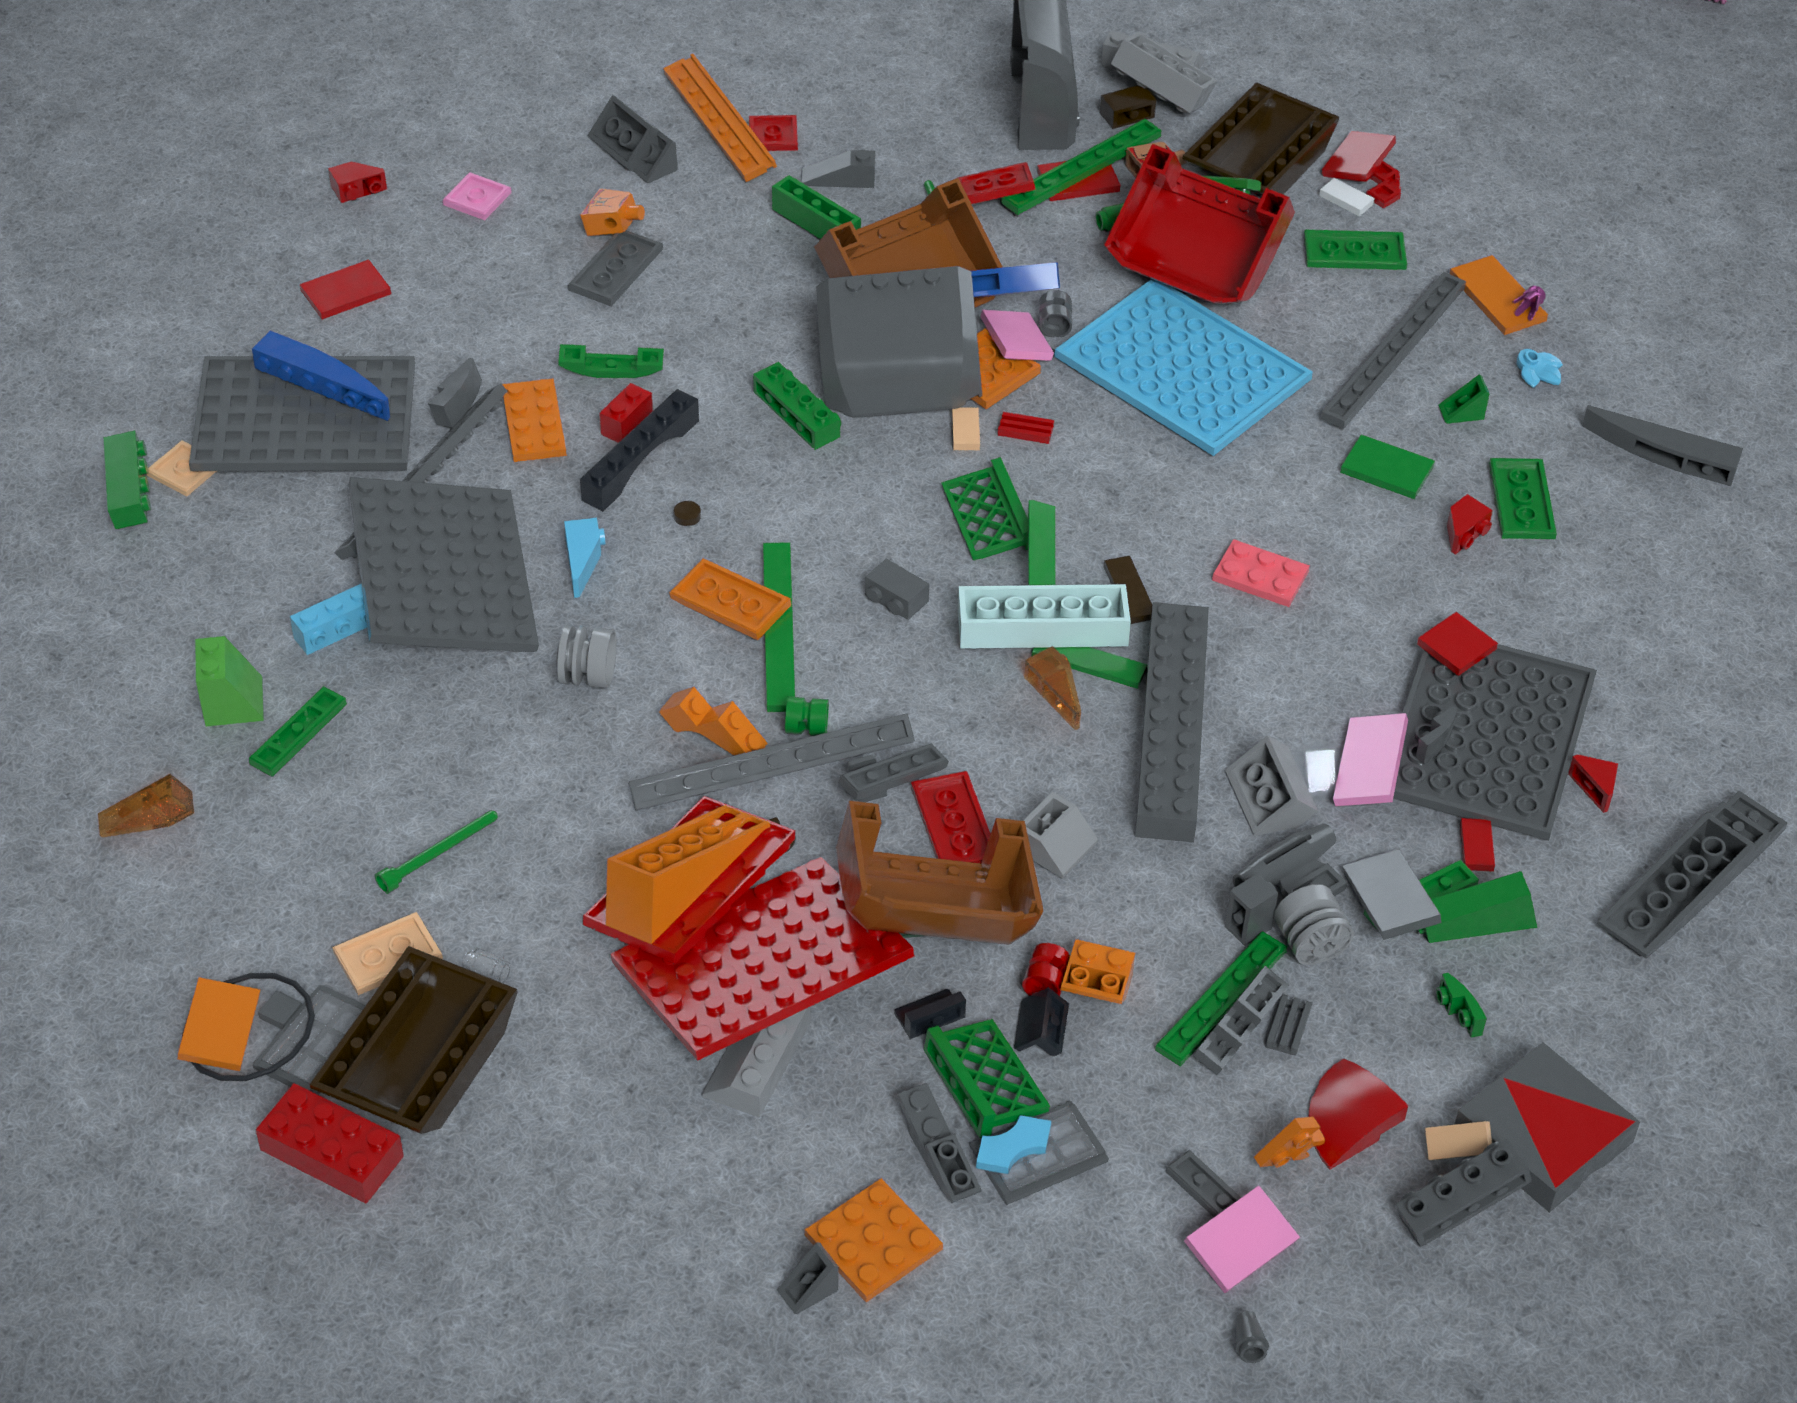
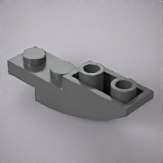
(937, 1145)

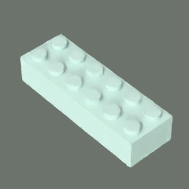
(1043, 616)

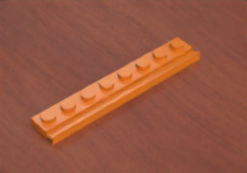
(720, 118)

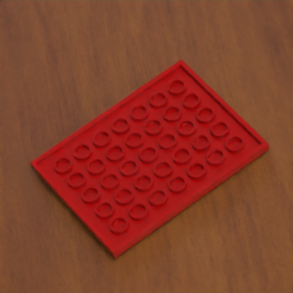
(763, 961)

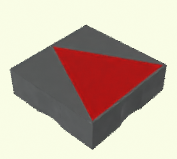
(1554, 1122)

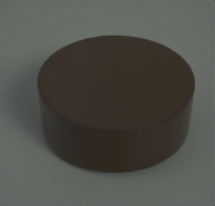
(687, 513)

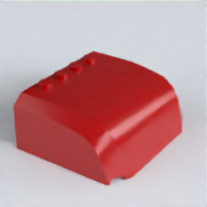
(1197, 231)

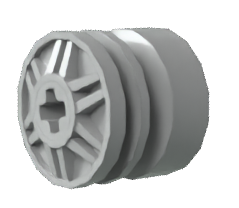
(580, 656)
(1313, 924)

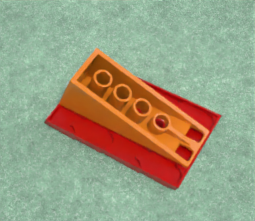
(686, 879)

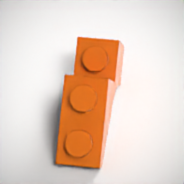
(720, 724)

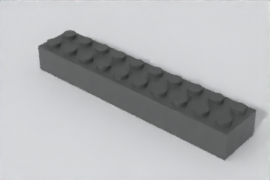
(1172, 723)

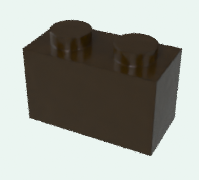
(1127, 106)

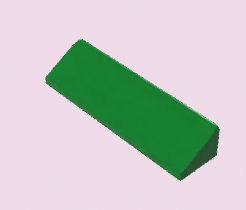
(1041, 543)

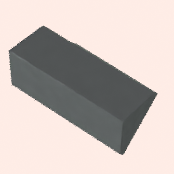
(634, 141)

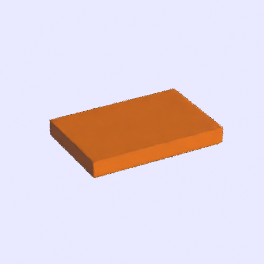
(218, 1024)

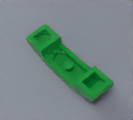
(610, 365)

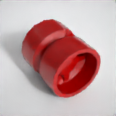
(1046, 968)

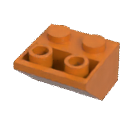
(1099, 972)

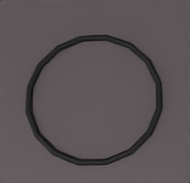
(305, 995)

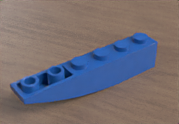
(1015, 279)
(319, 373)

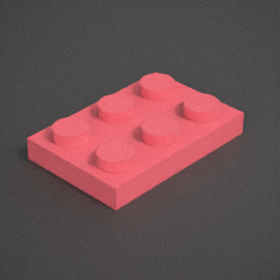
(1261, 573)

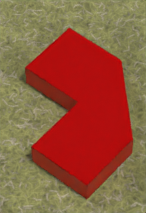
(1388, 185)

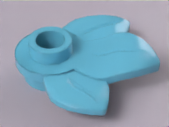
(1539, 367)

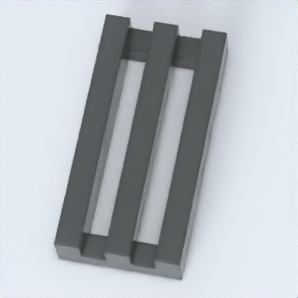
(1294, 1005)

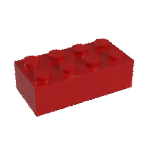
(330, 1143)

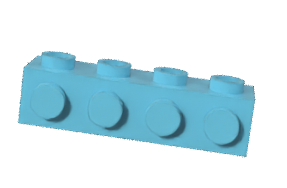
(329, 620)

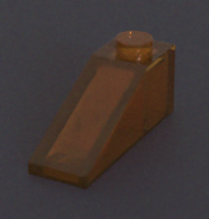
(1053, 680)
(148, 809)

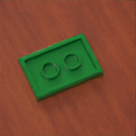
(1387, 466)

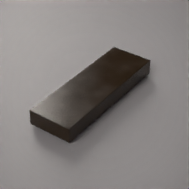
(1123, 571)

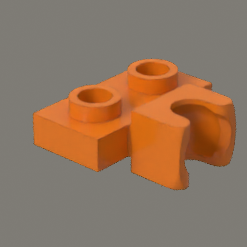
(1291, 1143)

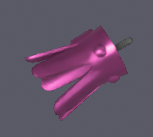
(1532, 297)

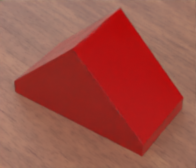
(1595, 778)

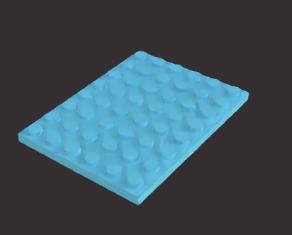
(1183, 365)

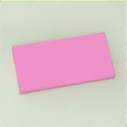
(1370, 760)

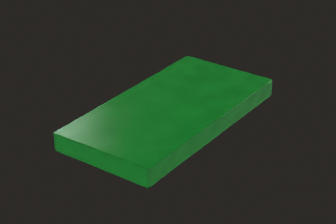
(1355, 249)
(1522, 498)

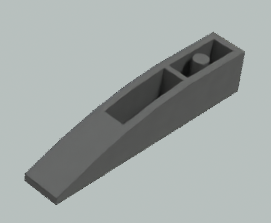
(1666, 445)

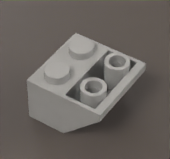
(1058, 835)

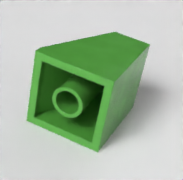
(227, 683)

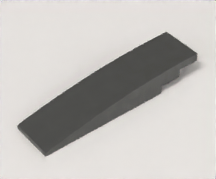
(1692, 873)

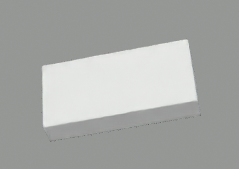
(1346, 197)

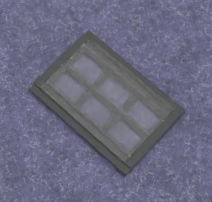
(332, 1020)
(1069, 1152)

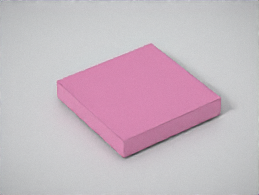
(477, 196)

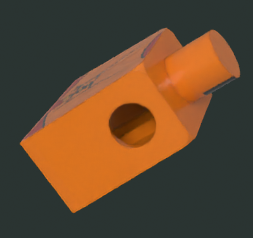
(610, 212)

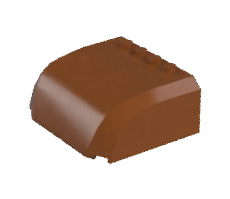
(926, 236)
(939, 896)

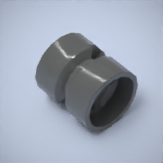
(1055, 313)

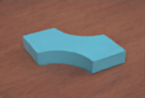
(1024, 1139)

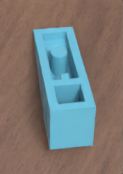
(583, 550)

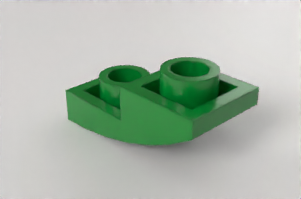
(1460, 1001)

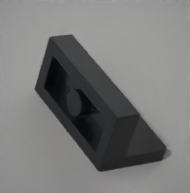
(930, 1012)
(1042, 1022)

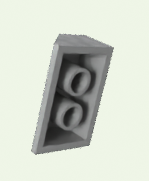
(1271, 788)

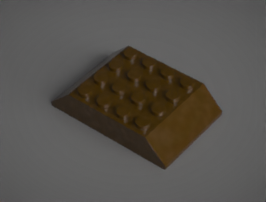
(1264, 139)
(418, 1042)

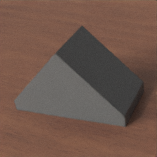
(810, 1280)

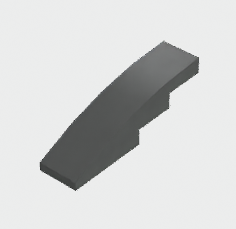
(1240, 1020)

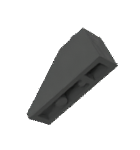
(847, 169)

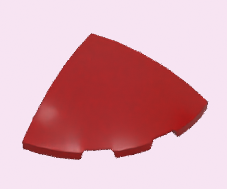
(1353, 1111)

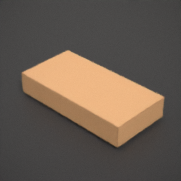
(966, 429)
(1458, 1140)

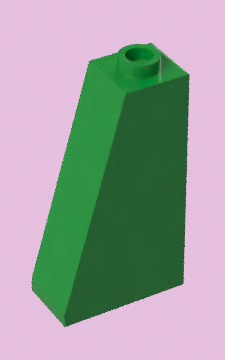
(1484, 910)

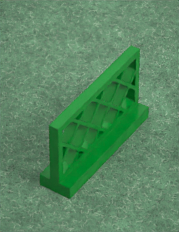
(1007, 499)
(963, 1081)

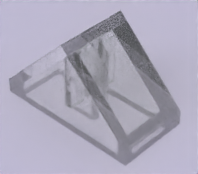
(1317, 769)

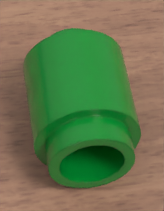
(1107, 216)

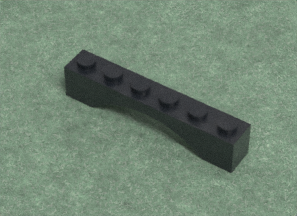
(610, 475)

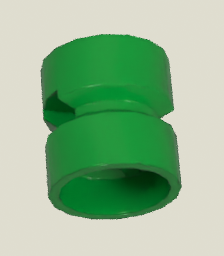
(806, 716)

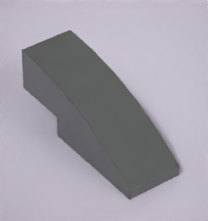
(456, 394)

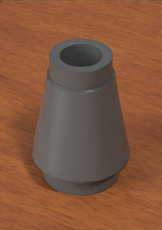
(1250, 1339)

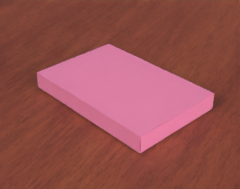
(1016, 335)
(1241, 1239)

